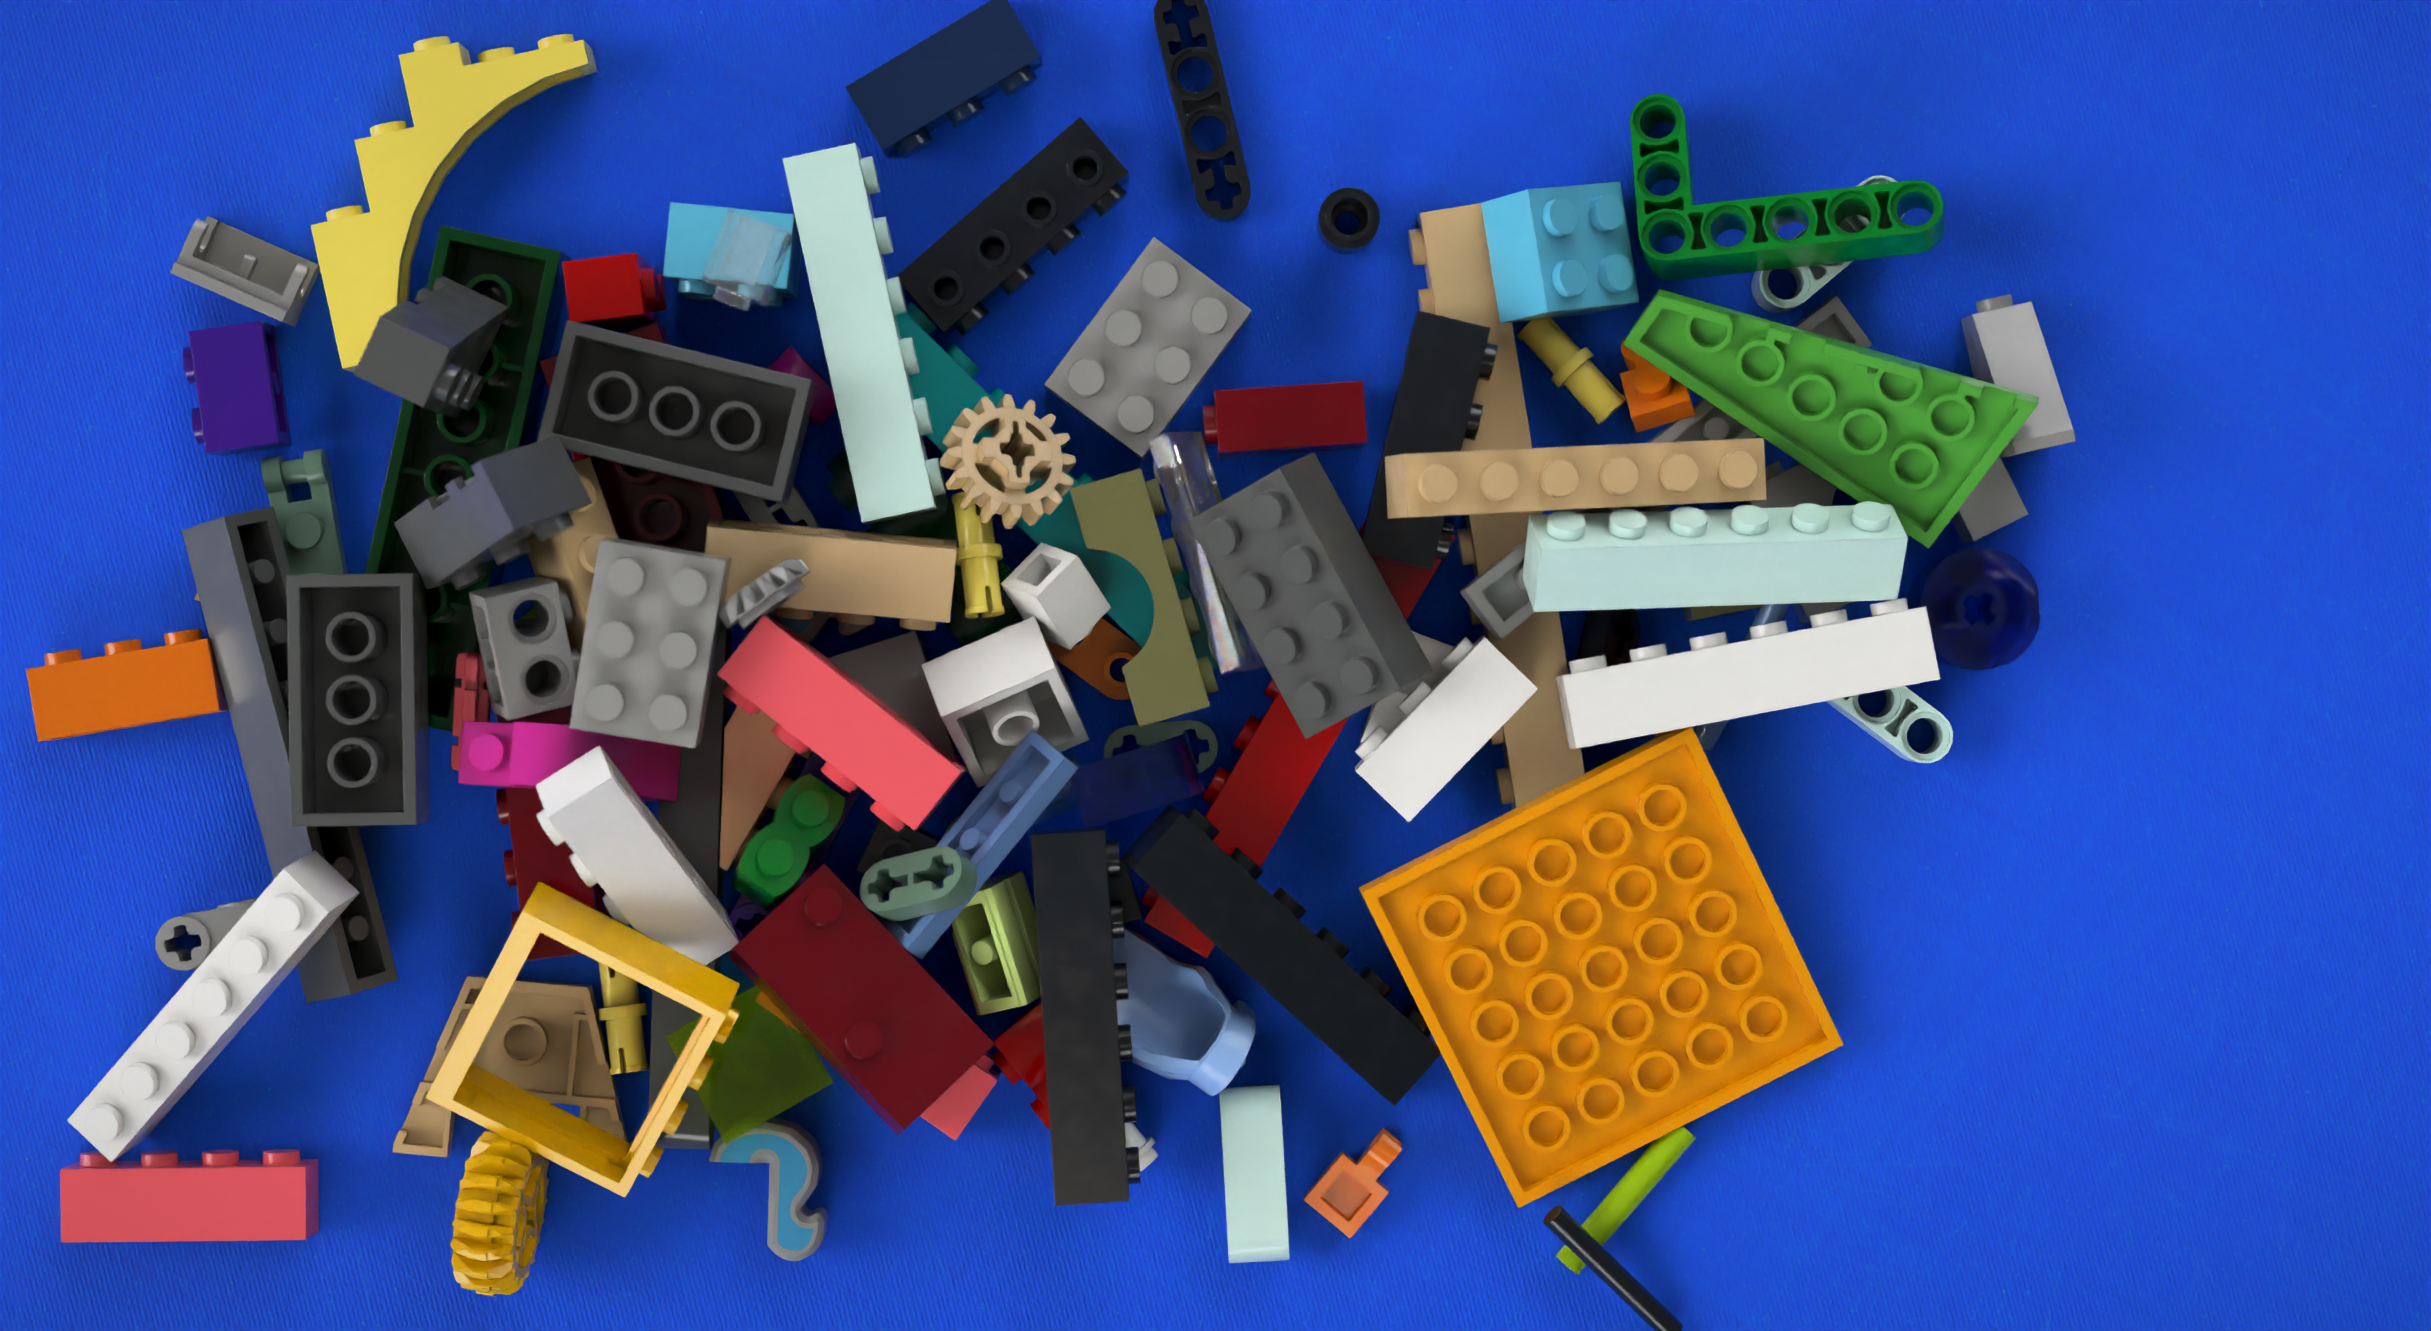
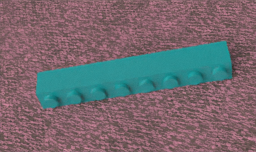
(950, 388)

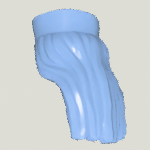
(1181, 1017)

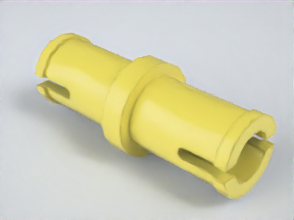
(1572, 368)
(978, 561)
(623, 1021)

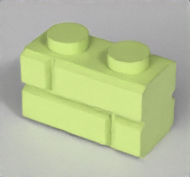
(999, 945)

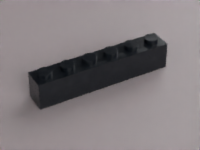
(1281, 953)
(1081, 1016)

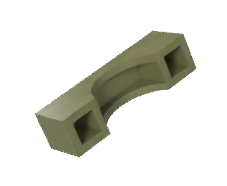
(1121, 520)

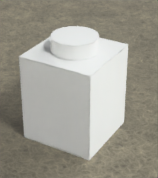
(1058, 593)

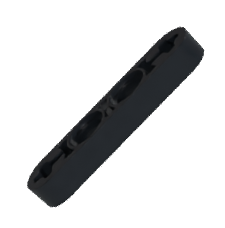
(1195, 106)

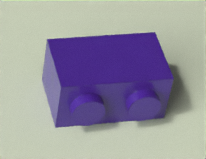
(237, 388)

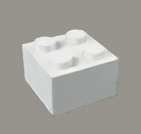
(998, 693)

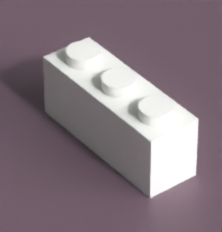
(1443, 726)

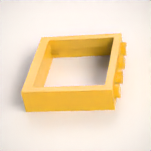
(544, 1126)

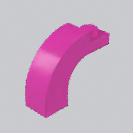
(531, 752)

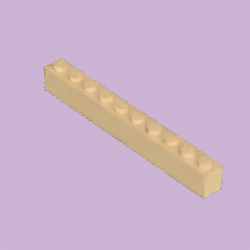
(1462, 288)

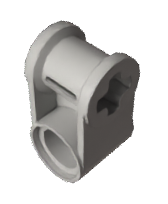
(210, 925)

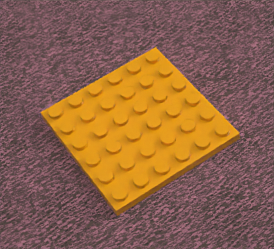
(1602, 965)

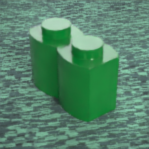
(782, 849)

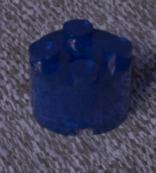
(2007, 607)

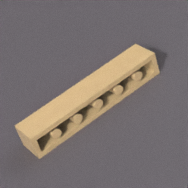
(1575, 478)

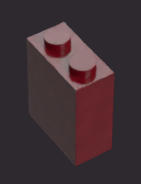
(1286, 419)

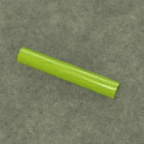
(1630, 1191)

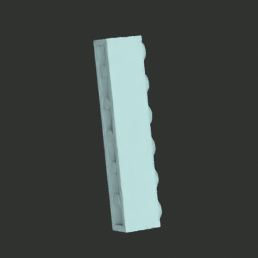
(861, 333)
(1713, 557)

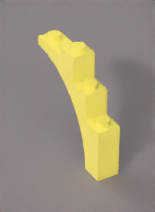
(452, 103)

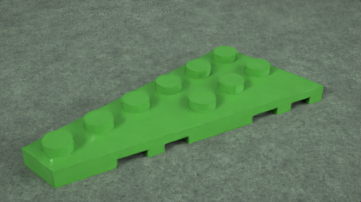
(1843, 410)

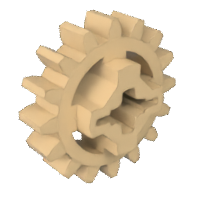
(1007, 461)

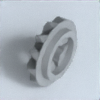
(764, 594)

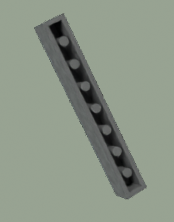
(243, 597)

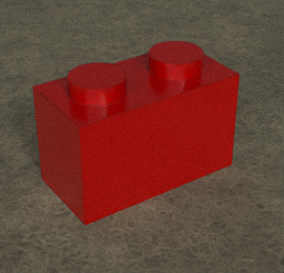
(614, 292)

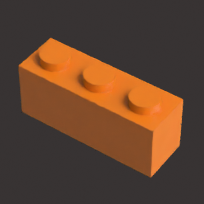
(125, 686)

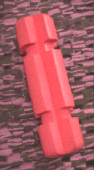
(470, 699)

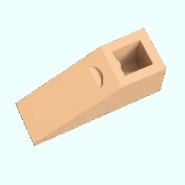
(752, 779)

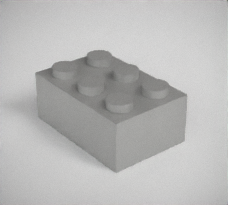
(1148, 348)
(650, 642)

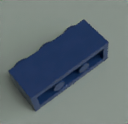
(946, 78)

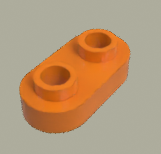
(1095, 655)

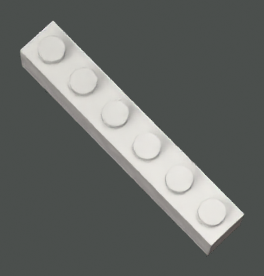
(1747, 676)
(213, 1005)

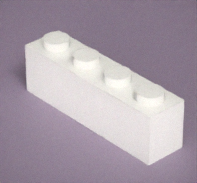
(632, 858)

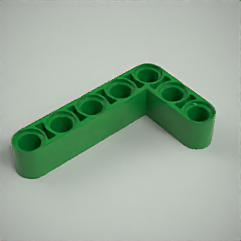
(1763, 216)

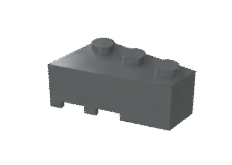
(434, 348)
(493, 514)

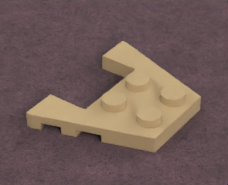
(541, 1042)

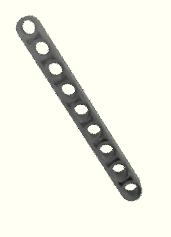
(696, 831)

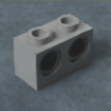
(510, 653)

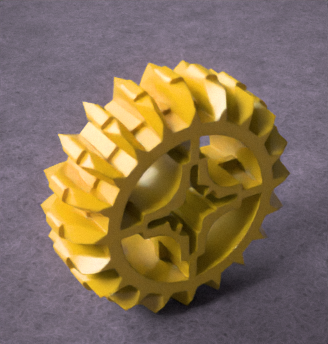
(498, 1216)

